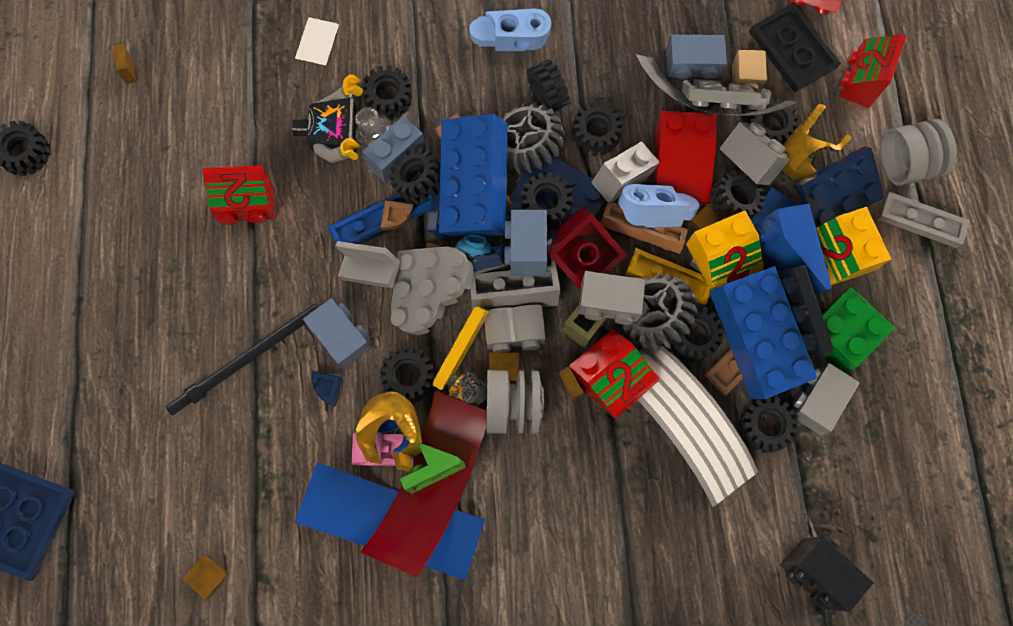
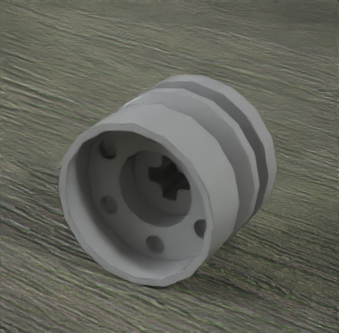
(918, 152)
(513, 402)

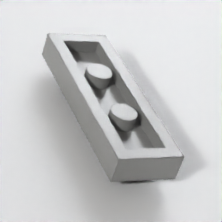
(923, 220)

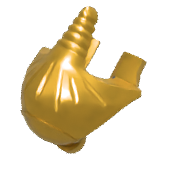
(802, 147)
(386, 414)

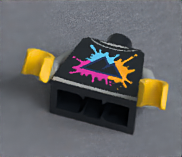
(332, 123)

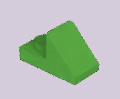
(439, 467)

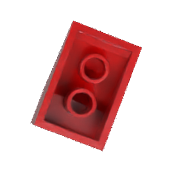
(686, 152)

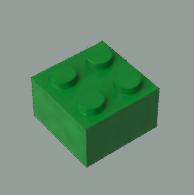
(853, 330)

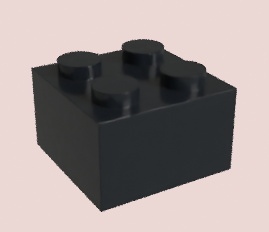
(826, 574)

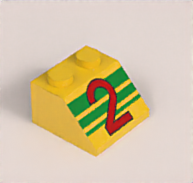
(851, 246)
(727, 250)

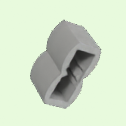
(515, 327)

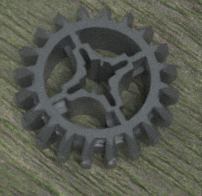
(531, 143)
(658, 327)

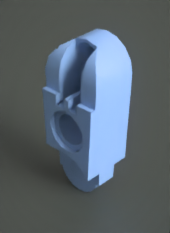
(528, 29)
(656, 206)

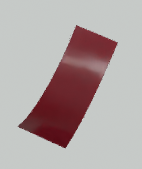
(420, 519)

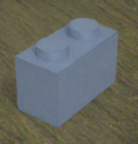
(696, 56)
(391, 145)
(528, 242)
(337, 333)

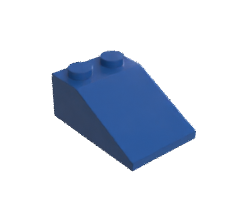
(791, 240)

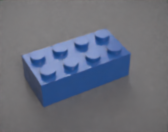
(473, 176)
(763, 334)

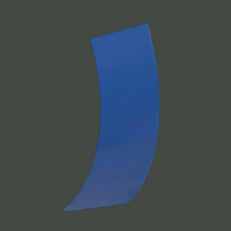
(355, 508)

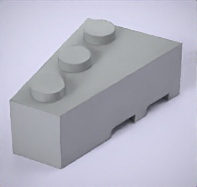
(498, 289)

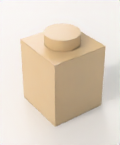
(749, 69)

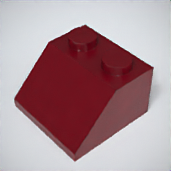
(584, 246)

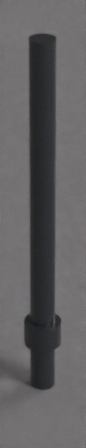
(195, 393)

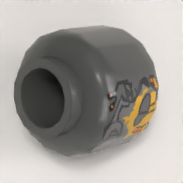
(468, 389)

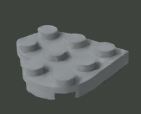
(707, 91)
(426, 285)

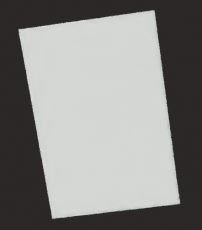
(317, 41)

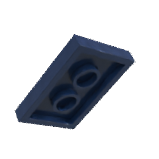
(841, 186)

